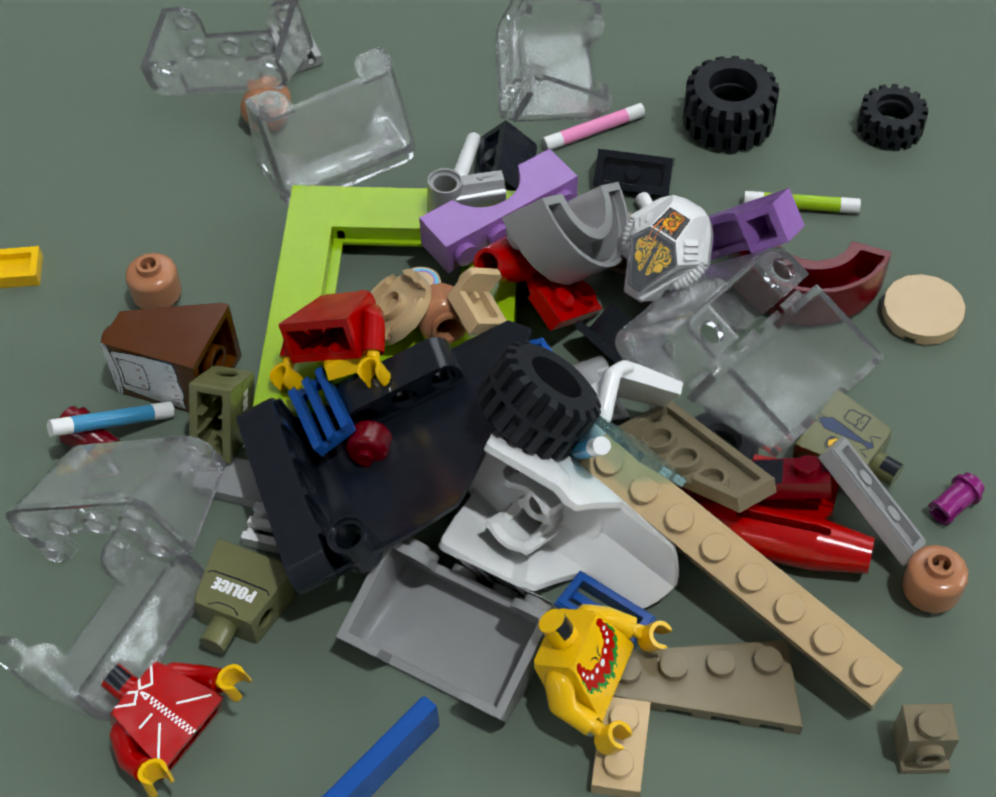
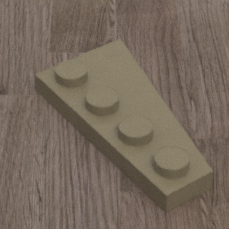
(702, 457)
(720, 680)

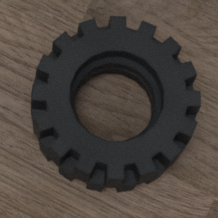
(896, 103)

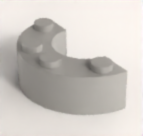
(573, 236)

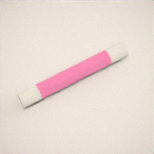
(593, 127)

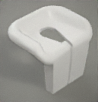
(634, 383)

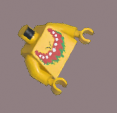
(584, 663)

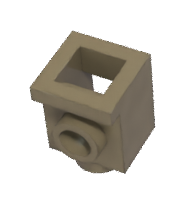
(925, 738)

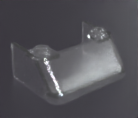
(128, 629)

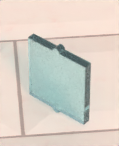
(640, 451)

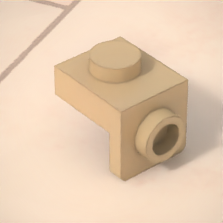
(474, 302)

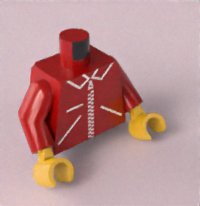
(333, 329)
(164, 714)

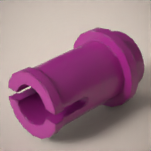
(965, 490)

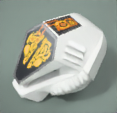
(665, 247)

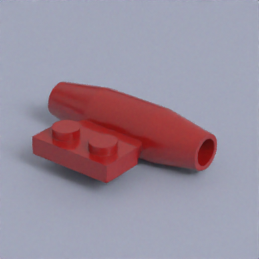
(555, 303)
(799, 533)

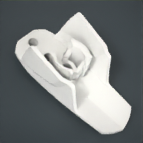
(555, 522)

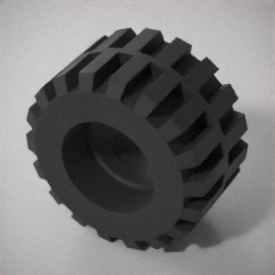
(730, 103)
(538, 400)

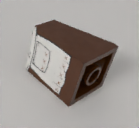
(166, 348)

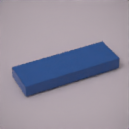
(388, 752)

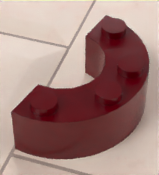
(848, 279)

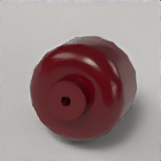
(368, 443)

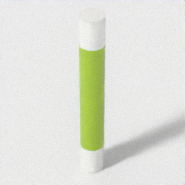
(815, 203)

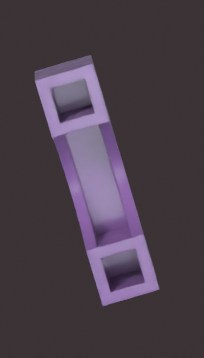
(756, 224)
(459, 231)

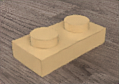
(622, 772)

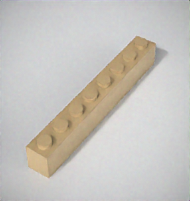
(749, 576)

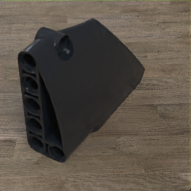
(436, 448)

